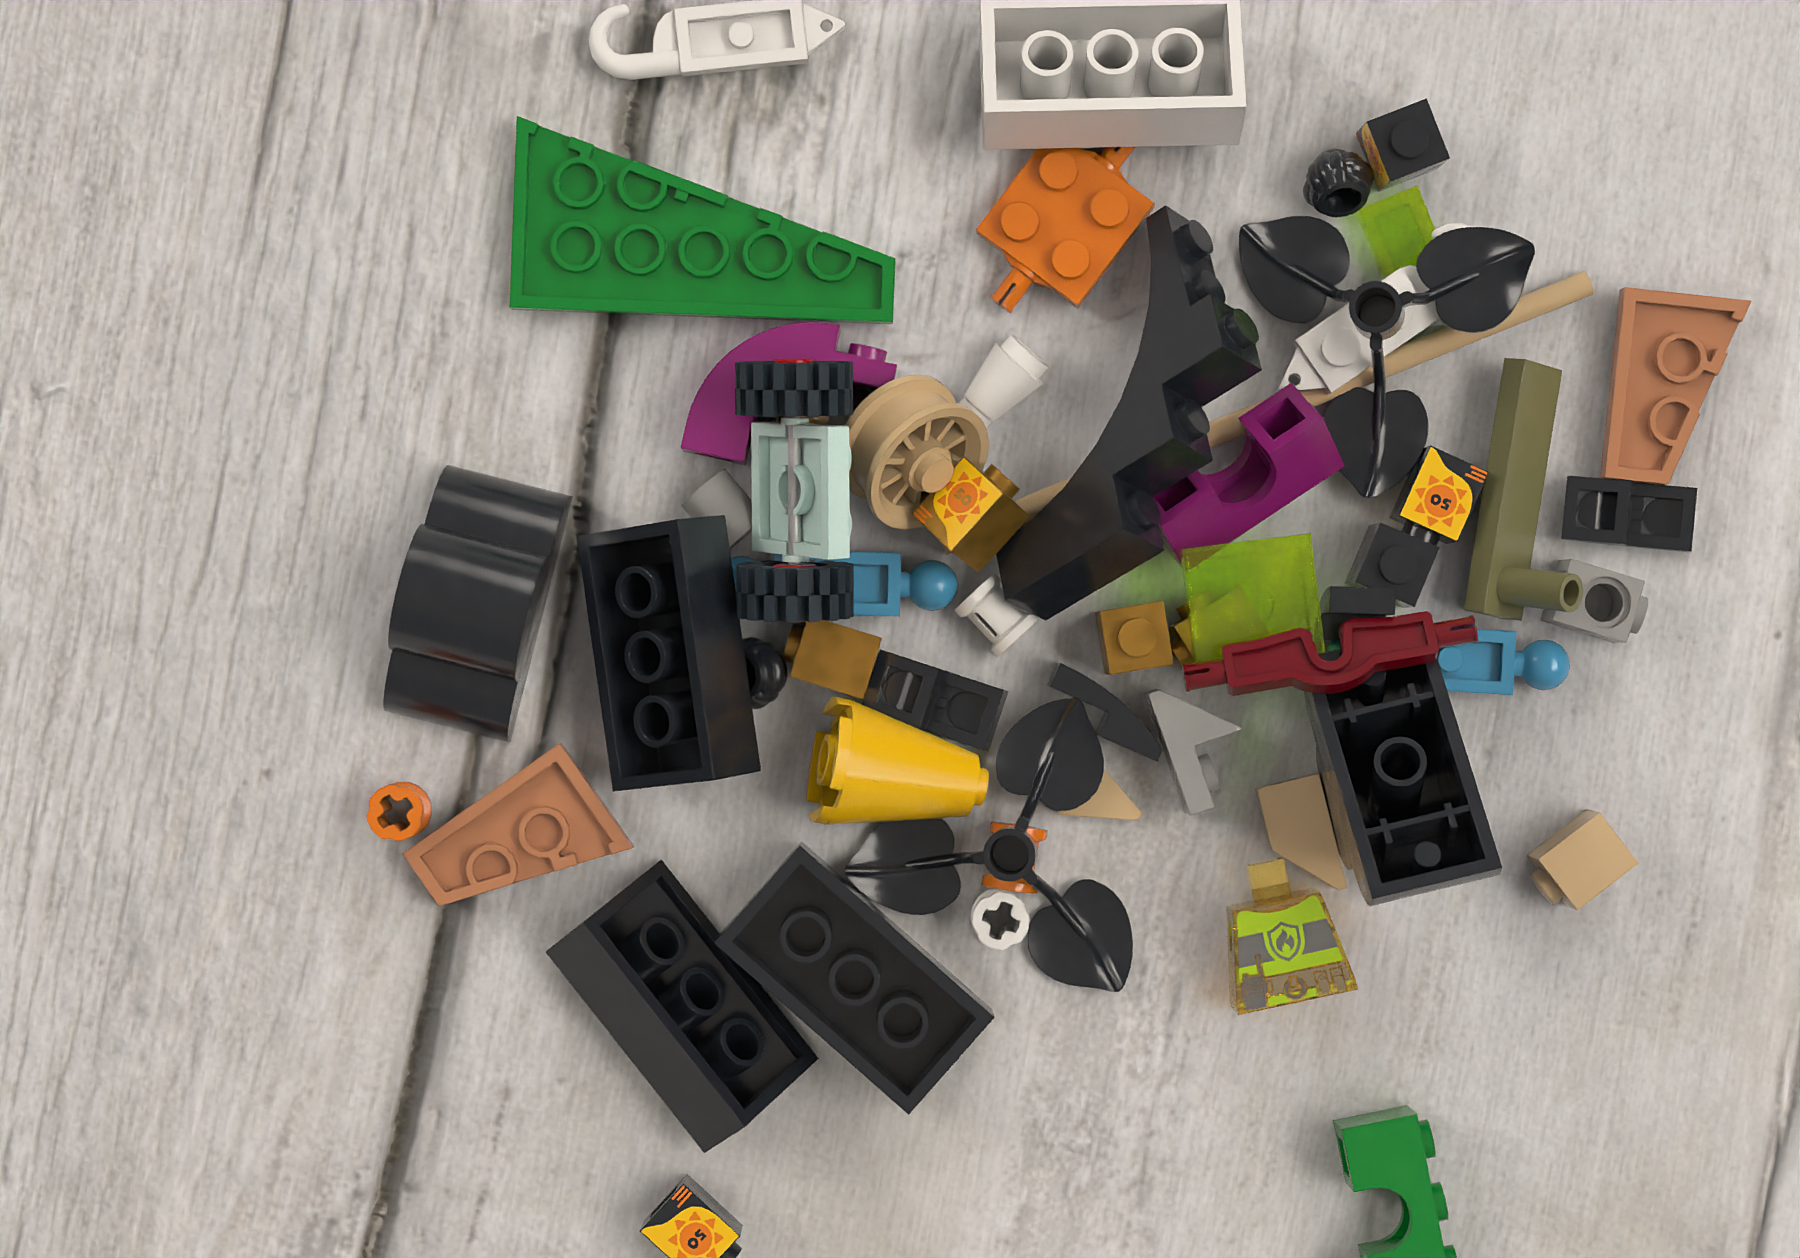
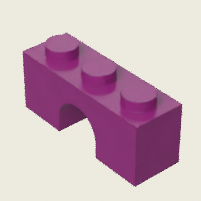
(1281, 459)

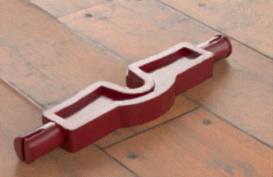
(1365, 645)

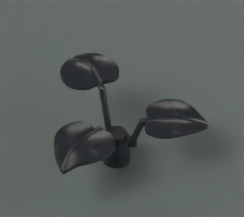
(1469, 275)
(1051, 759)

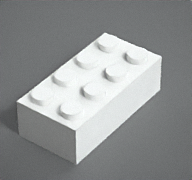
(1111, 73)

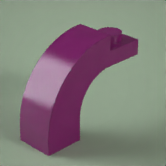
(712, 423)

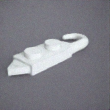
(717, 39)
(1336, 350)

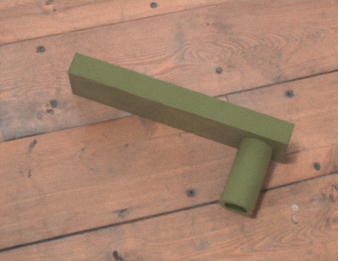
(1511, 501)

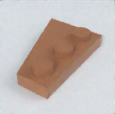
(1660, 374)
(520, 830)

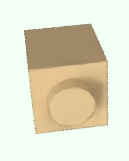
(1580, 861)

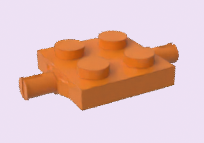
(1064, 222)

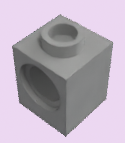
(1627, 607)

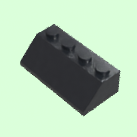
(682, 1007)

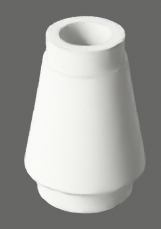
(1004, 380)

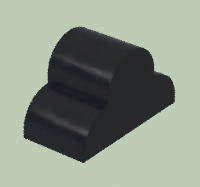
(473, 602)
(1400, 785)

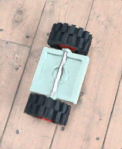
(797, 490)

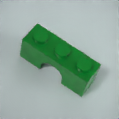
(1391, 1153)

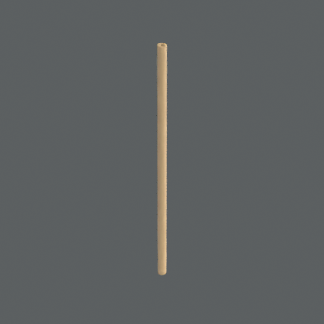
(1404, 357)

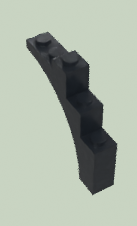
(1156, 436)

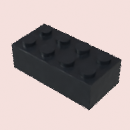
(668, 653)
(855, 977)

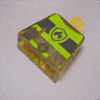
(1282, 944)

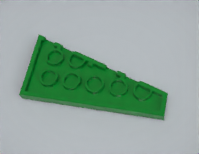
(645, 242)

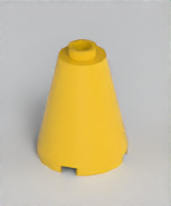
(888, 770)

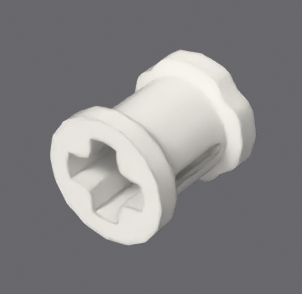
(994, 616)
(1007, 935)

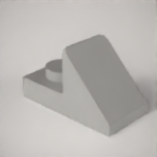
(1179, 730)

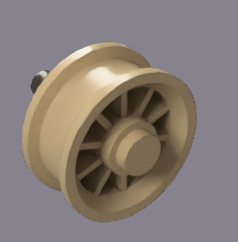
(908, 444)

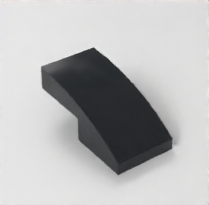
(1629, 514)
(1347, 603)
(935, 700)
(1118, 721)

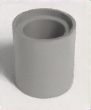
(723, 497)

